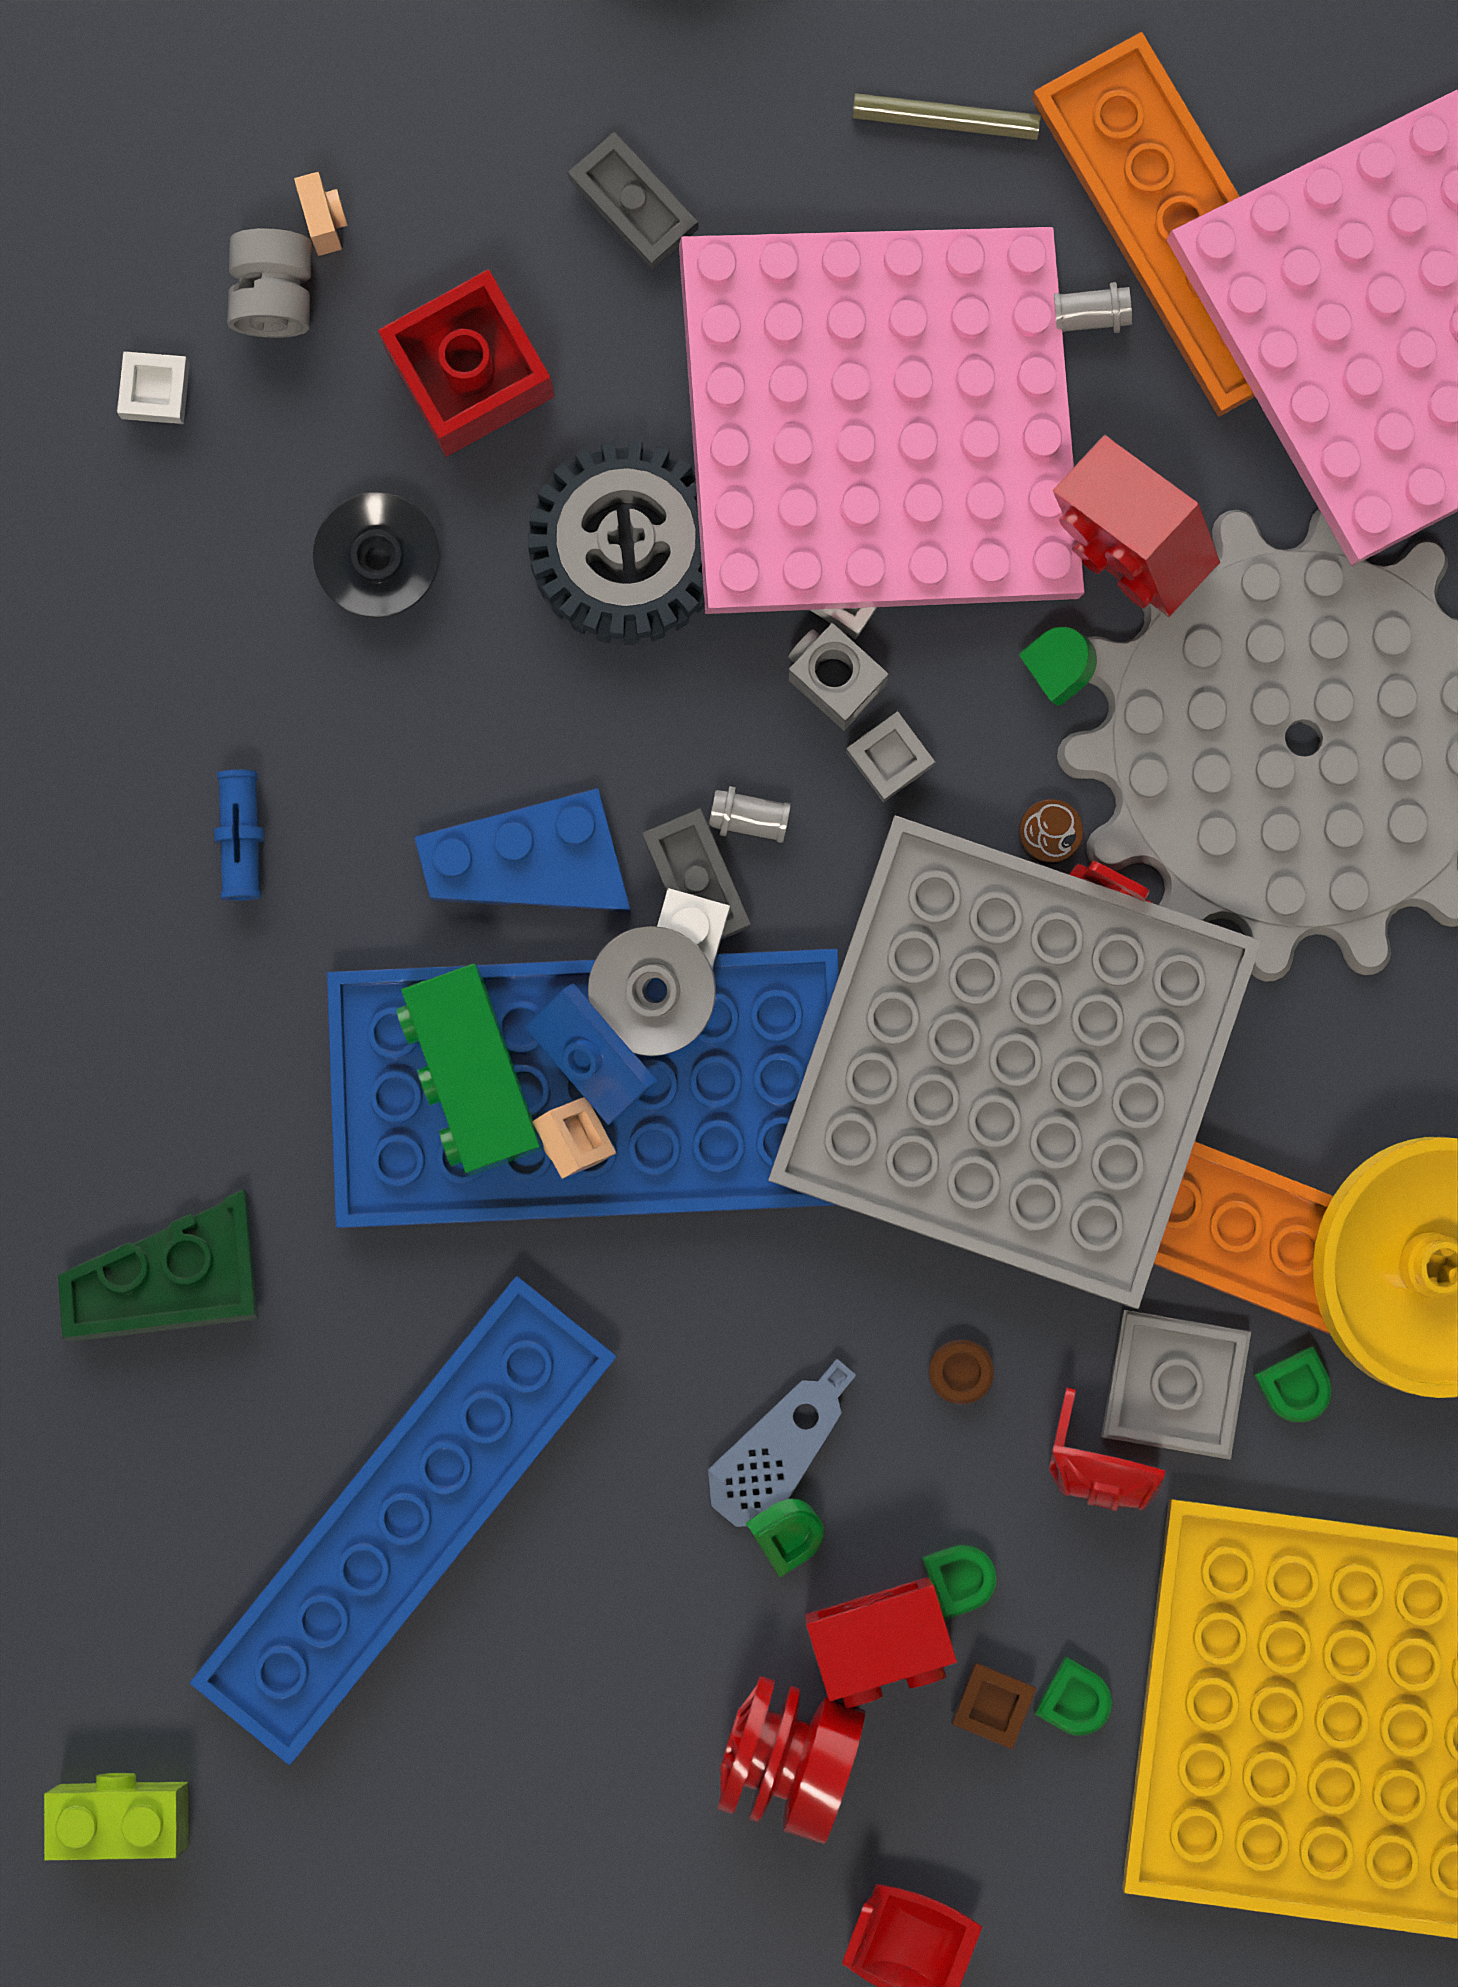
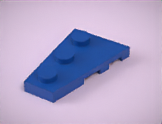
(528, 856)

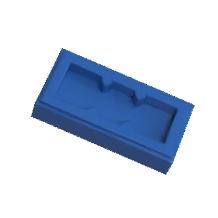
(590, 1054)

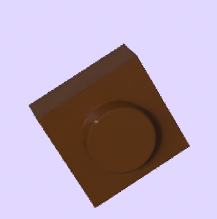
(993, 1705)

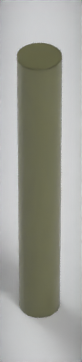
(946, 116)

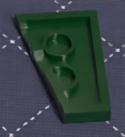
(172, 1280)

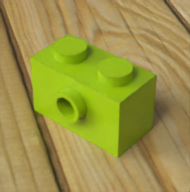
(116, 1819)

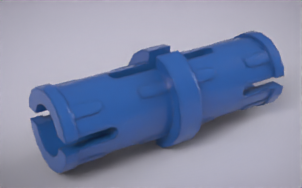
(239, 793)

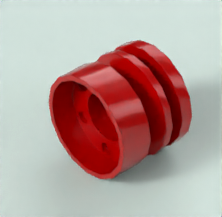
(791, 1760)

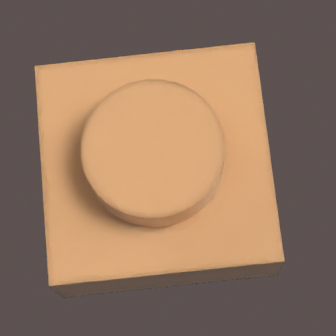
(322, 212)
(573, 1137)

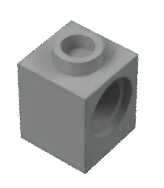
(843, 702)

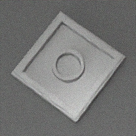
(1176, 1384)

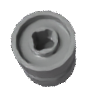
(269, 277)

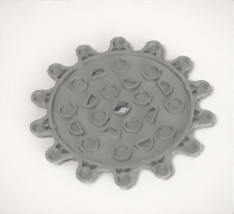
(1205, 760)

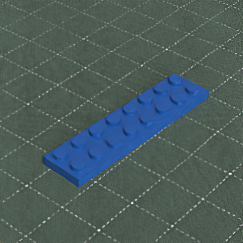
(403, 1520)

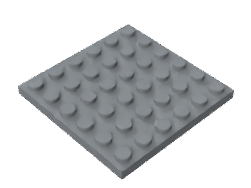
(1015, 1062)

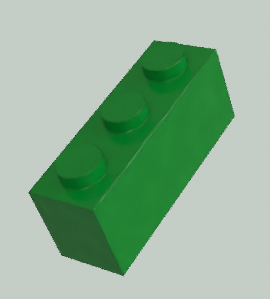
(468, 1071)

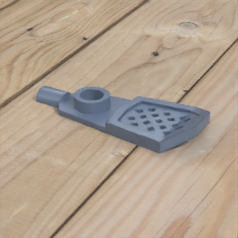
(784, 1442)

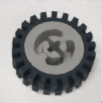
(563, 549)

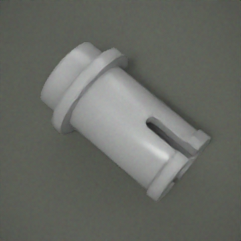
(1094, 309)
(749, 815)

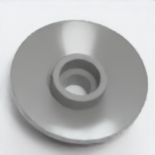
(621, 980)

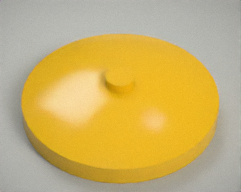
(1392, 1267)

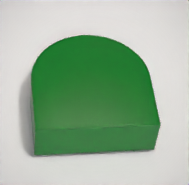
(1061, 662)
(1296, 1386)
(787, 1534)
(961, 1578)
(1075, 1700)

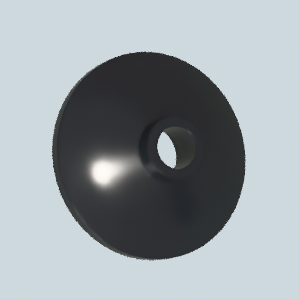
(368, 525)

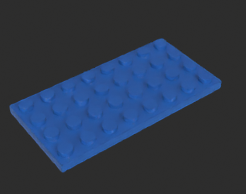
(685, 1146)

